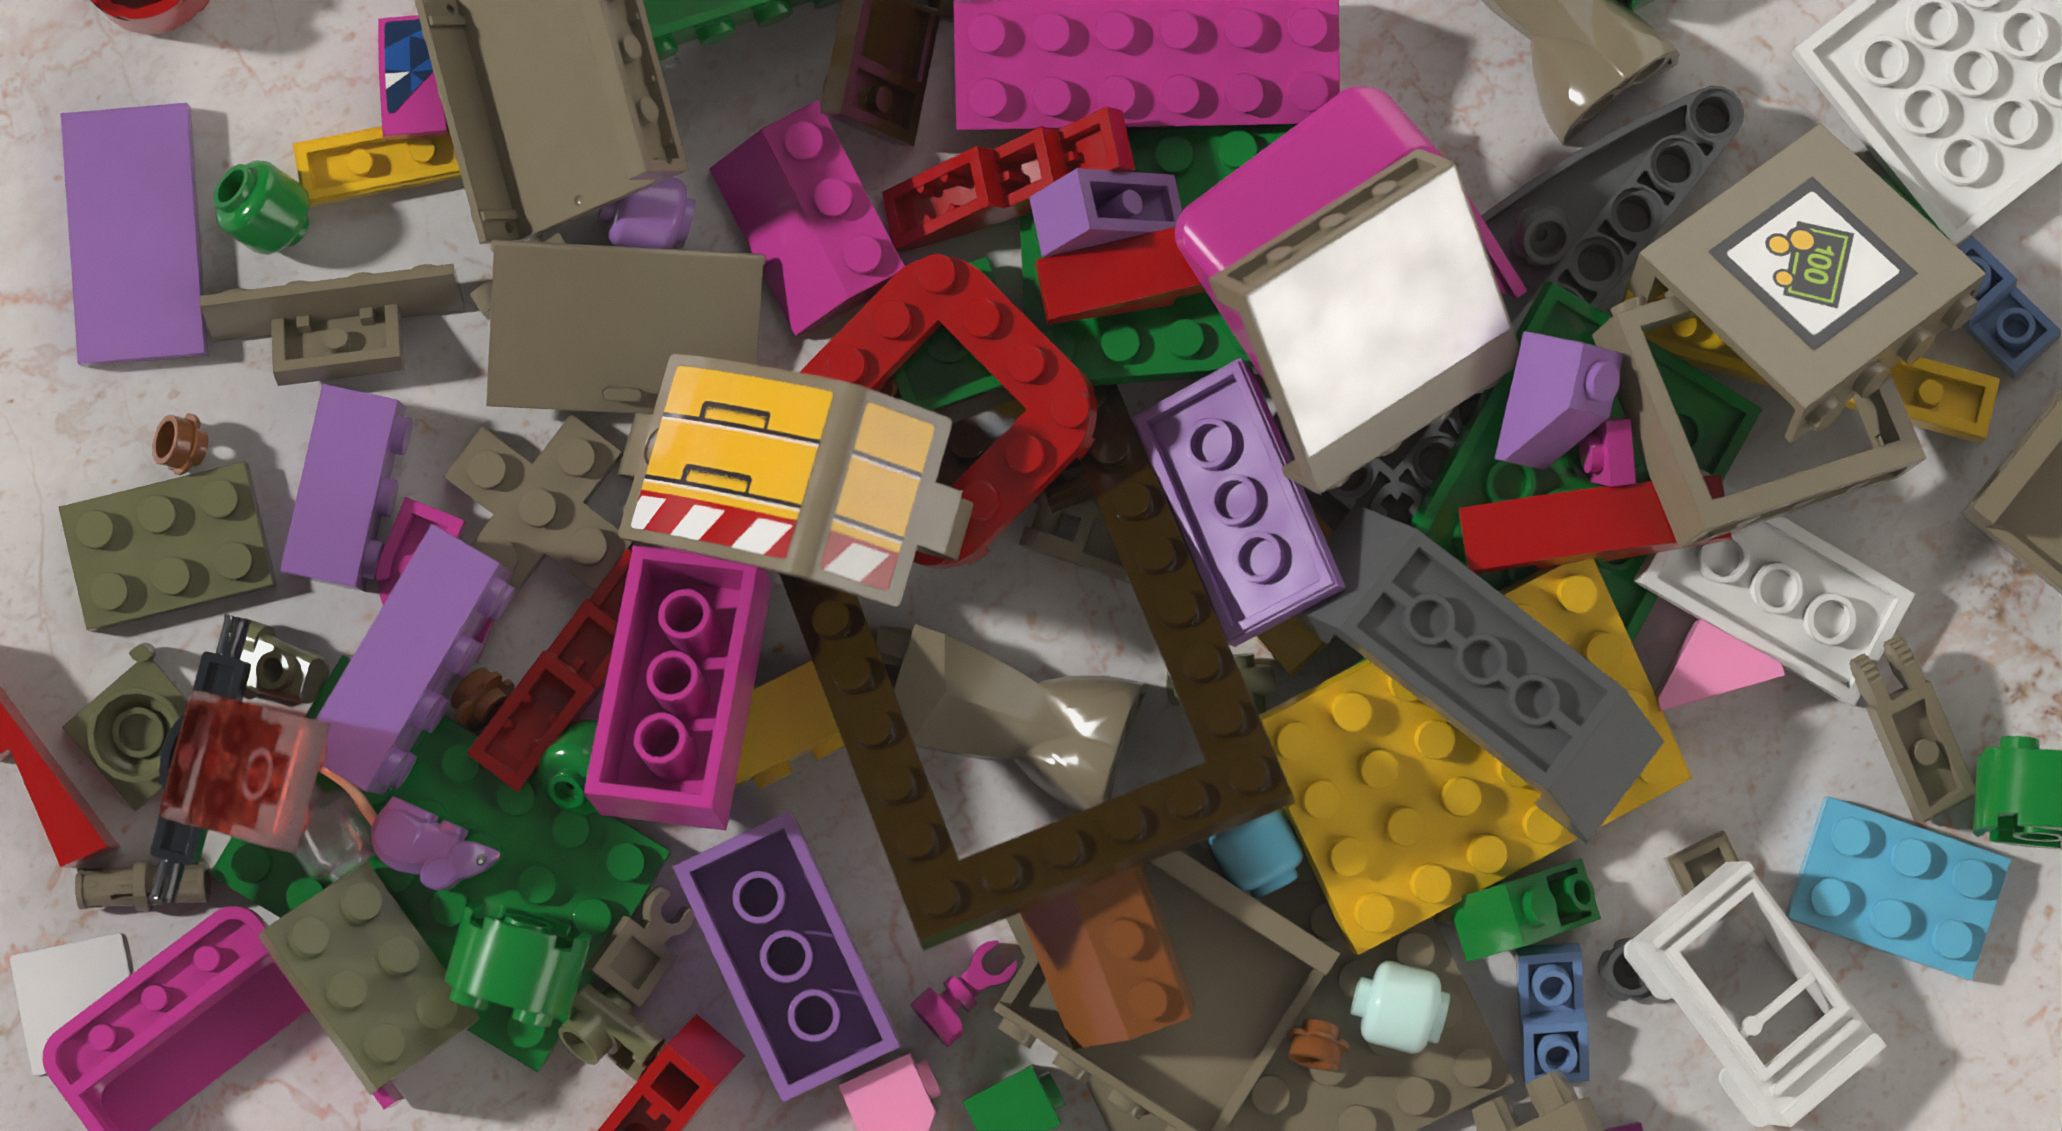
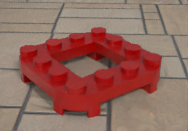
(1011, 347)

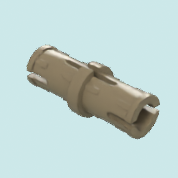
(134, 884)

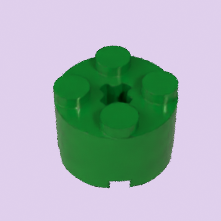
(2019, 794)
(516, 963)

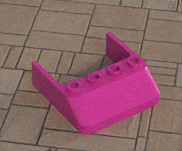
(1300, 174)
(176, 1026)

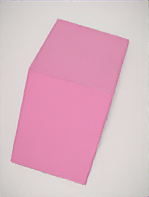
(1710, 665)

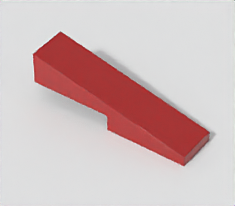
(1115, 278)
(65, 815)

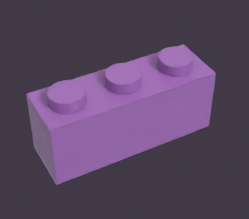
(346, 488)

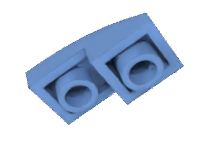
(2006, 320)
(1552, 1011)

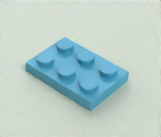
(1897, 888)

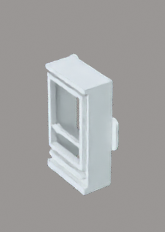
(1808, 1066)

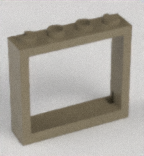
(1674, 468)

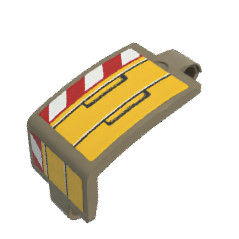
(791, 476)

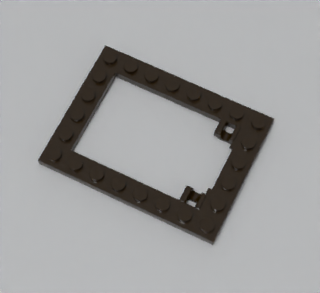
(1229, 789)

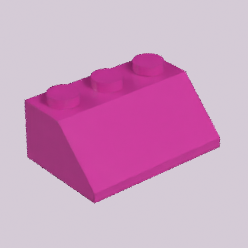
(808, 218)

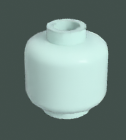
(1401, 1007)

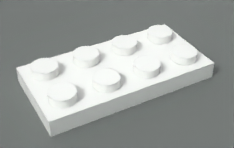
(1785, 598)

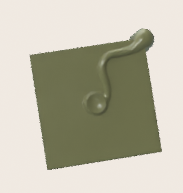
(128, 726)

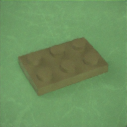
(167, 546)
(367, 977)

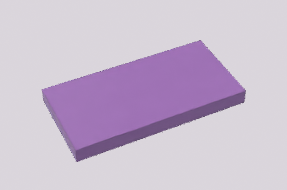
(134, 234)
(1233, 504)

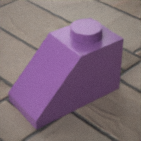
(1102, 207)
(1556, 398)

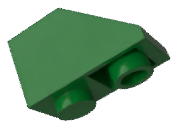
(1525, 910)

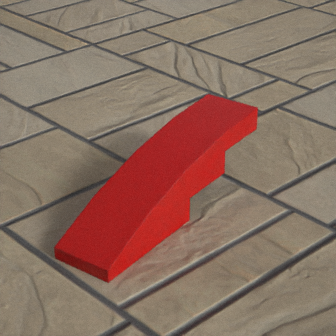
(996, 184)
(1572, 527)
(555, 686)

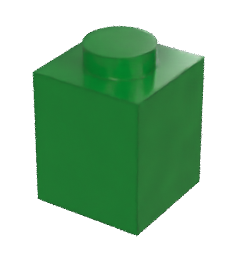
(1017, 1103)

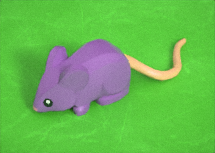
(418, 845)

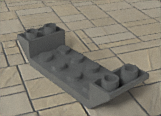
(1485, 668)

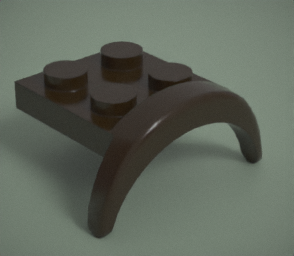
(883, 65)

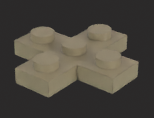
(543, 504)

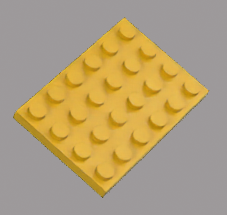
(1411, 809)

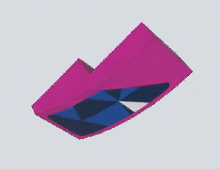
(407, 82)

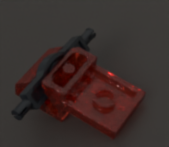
(232, 767)

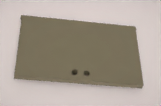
(611, 318)

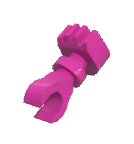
(940, 1011)

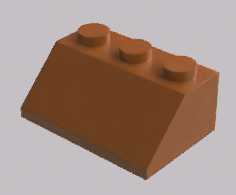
(1109, 961)

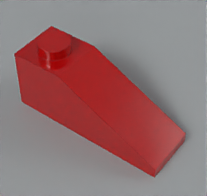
(677, 1081)

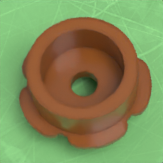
(180, 443)
(1317, 1045)

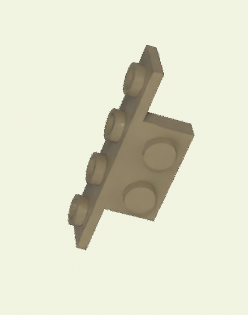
(334, 324)

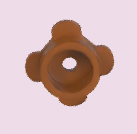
(480, 697)

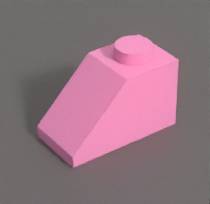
(893, 1096)

